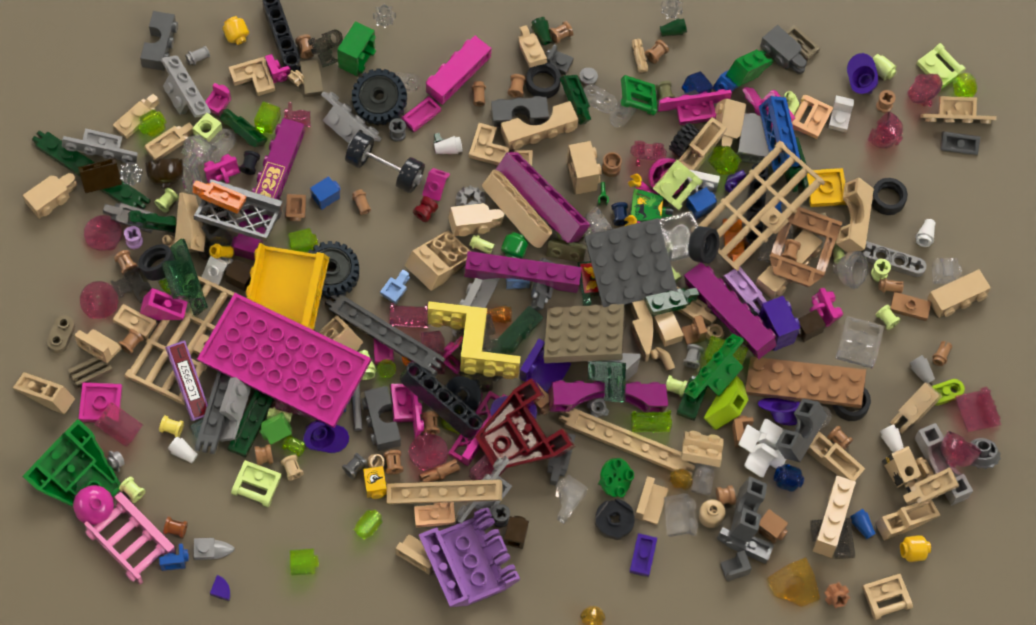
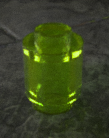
(368, 523)

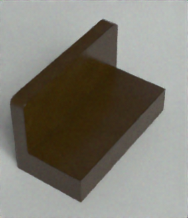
(100, 175)

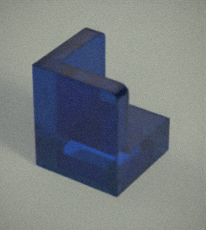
(697, 82)

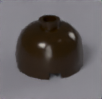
(165, 171)

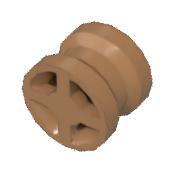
(263, 455)
(726, 495)

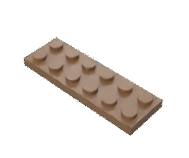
(806, 380)

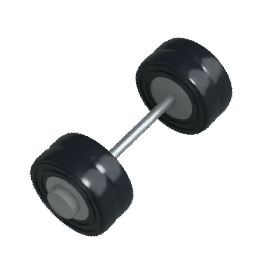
(360, 149)

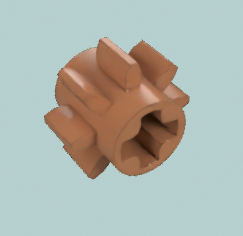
(837, 595)

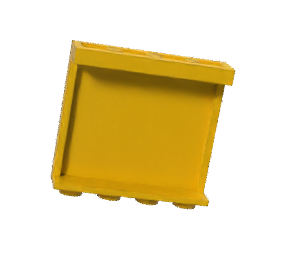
(288, 282)

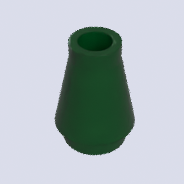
(674, 28)
(541, 29)

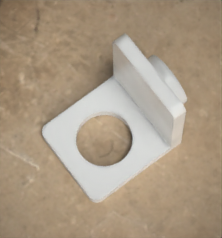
(215, 269)

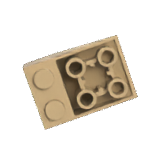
(437, 260)

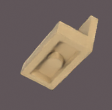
(97, 345)
(651, 502)
(414, 553)

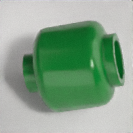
(514, 245)

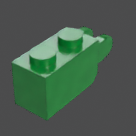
(748, 67)

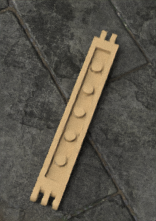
(625, 440)

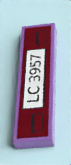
(187, 379)

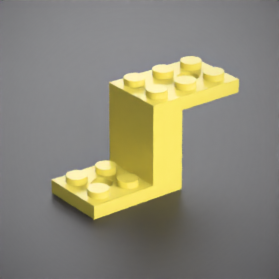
(472, 357)

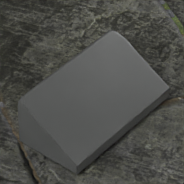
(960, 143)

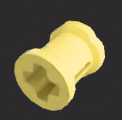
(171, 426)

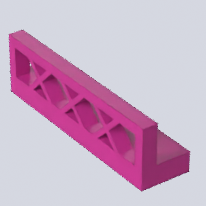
(472, 445)

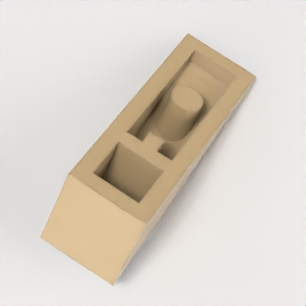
(186, 226)
(45, 392)

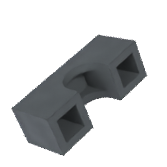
(162, 26)
(533, 108)
(810, 418)
(384, 434)
(746, 518)

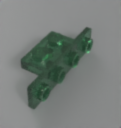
(183, 278)
(517, 332)

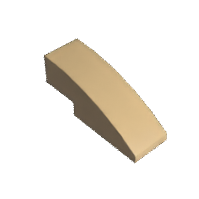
(703, 144)
(642, 327)
(668, 328)
(834, 458)
(906, 519)

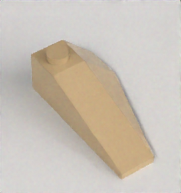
(342, 333)

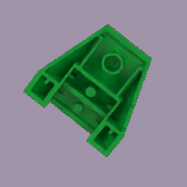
(72, 465)

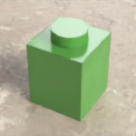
(275, 428)

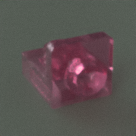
(299, 116)

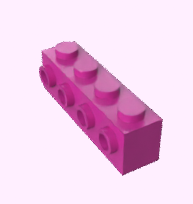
(458, 69)

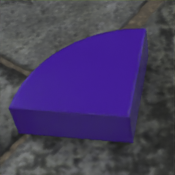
(220, 589)

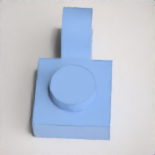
(396, 288)

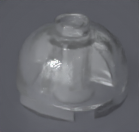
(597, 221)

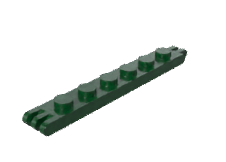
(73, 159)

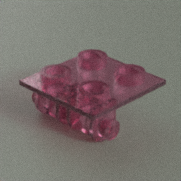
(978, 410)

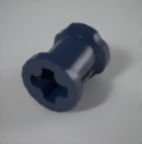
(620, 213)

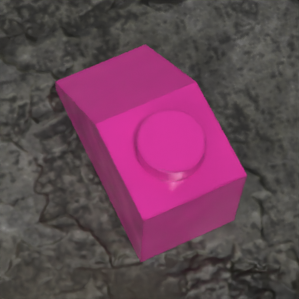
(162, 306)

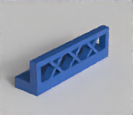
(781, 130)

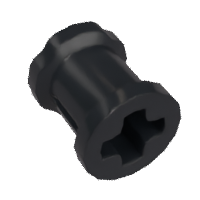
(249, 162)

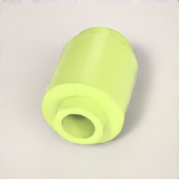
(884, 67)

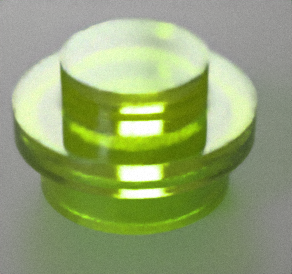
(386, 368)

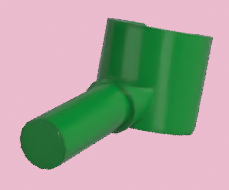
(603, 195)

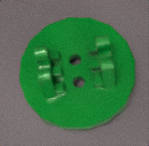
(621, 471)

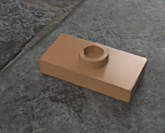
(910, 306)

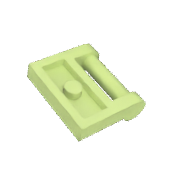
(932, 65)
(673, 180)
(258, 477)

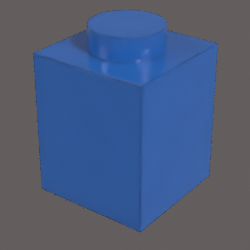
(325, 192)
(701, 203)

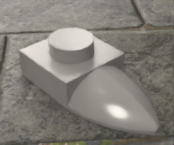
(211, 549)

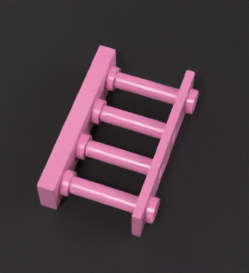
(149, 533)

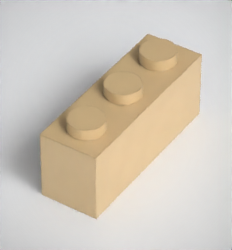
(959, 294)

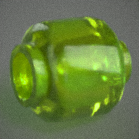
(965, 85)
(152, 123)

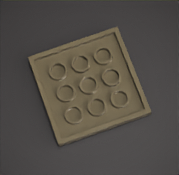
(584, 333)

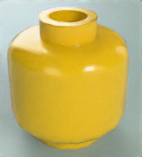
(235, 30)
(915, 548)

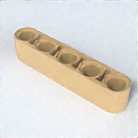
(517, 209)

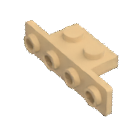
(957, 108)

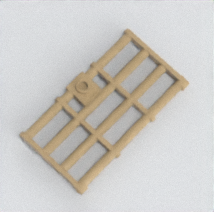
(768, 214)
(196, 344)

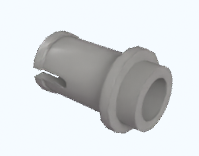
(197, 55)

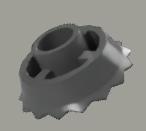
(989, 453)

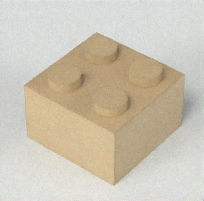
(583, 167)

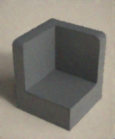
(736, 567)

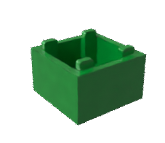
(356, 49)

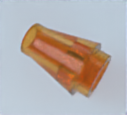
(501, 314)

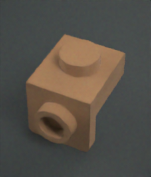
(296, 207)

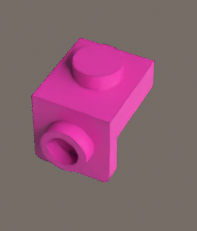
(218, 99)

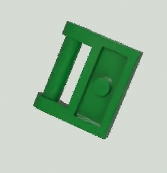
(640, 90)

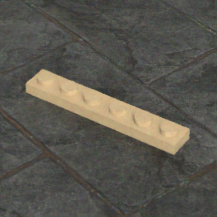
(444, 492)

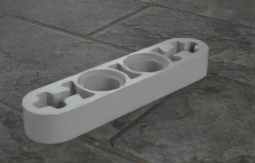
(891, 255)

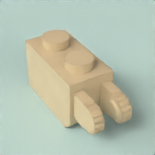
(731, 115)
(50, 194)
(474, 219)
(917, 406)

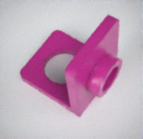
(435, 184)
(448, 356)

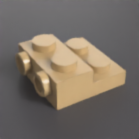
(702, 448)

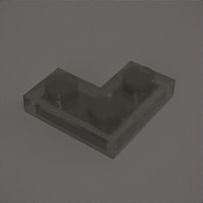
(845, 544)

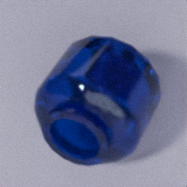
(788, 477)

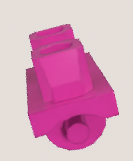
(221, 170)
(823, 303)

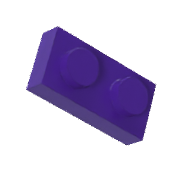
(643, 555)

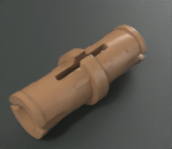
(440, 472)

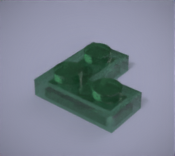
(614, 376)

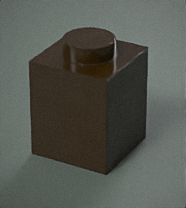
(238, 274)
(810, 325)
(516, 532)

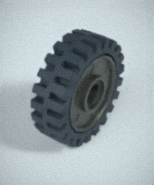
(377, 83)
(346, 268)

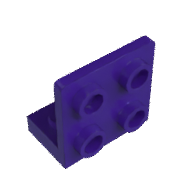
(542, 372)

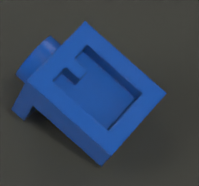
(725, 83)
(172, 561)

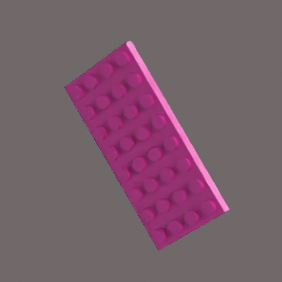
(284, 360)

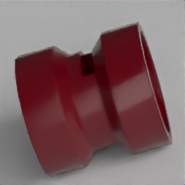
(425, 209)

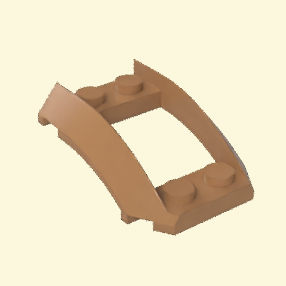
(797, 271)

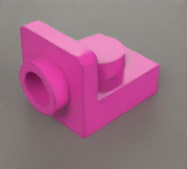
(277, 73)

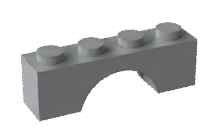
(929, 442)

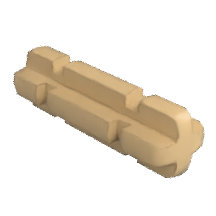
(639, 55)

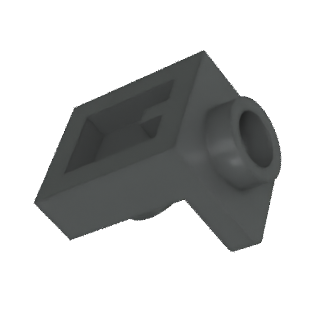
(559, 59)

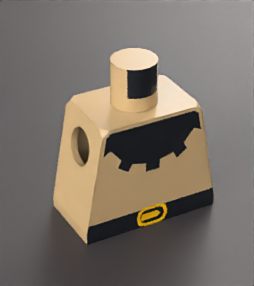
(902, 468)

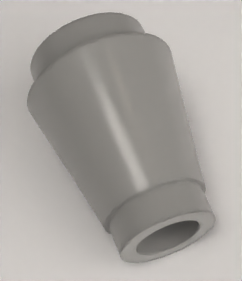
(922, 369)

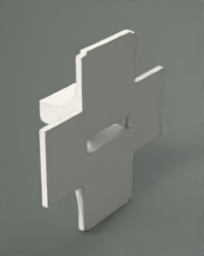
(765, 453)

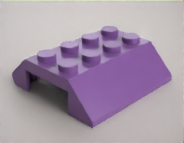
(469, 560)

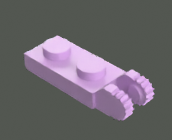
(744, 288)

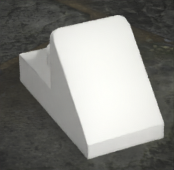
(841, 113)
(709, 181)

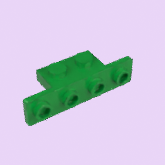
(718, 371)

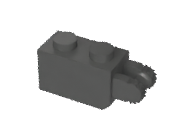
(783, 50)

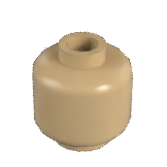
(711, 513)

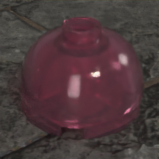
(887, 132)
(958, 451)

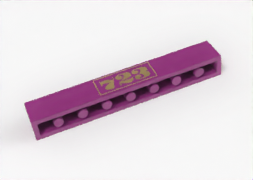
(272, 179)

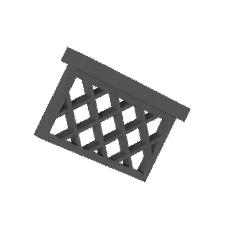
(255, 202)

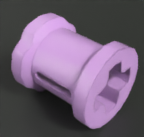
(136, 240)

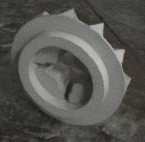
(461, 199)

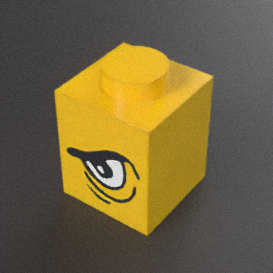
(375, 482)

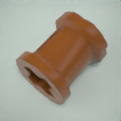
(175, 527)

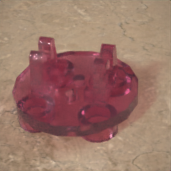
(925, 89)
(647, 151)
(102, 241)
(107, 296)
(430, 458)

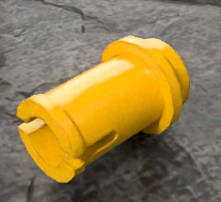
(221, 251)

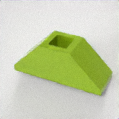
(727, 405)

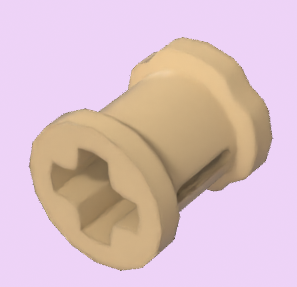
(292, 467)

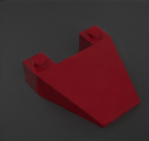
(517, 434)

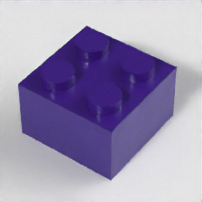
(779, 318)

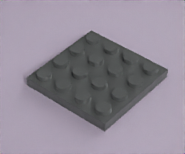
(630, 263)

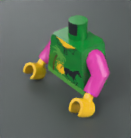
(645, 203)

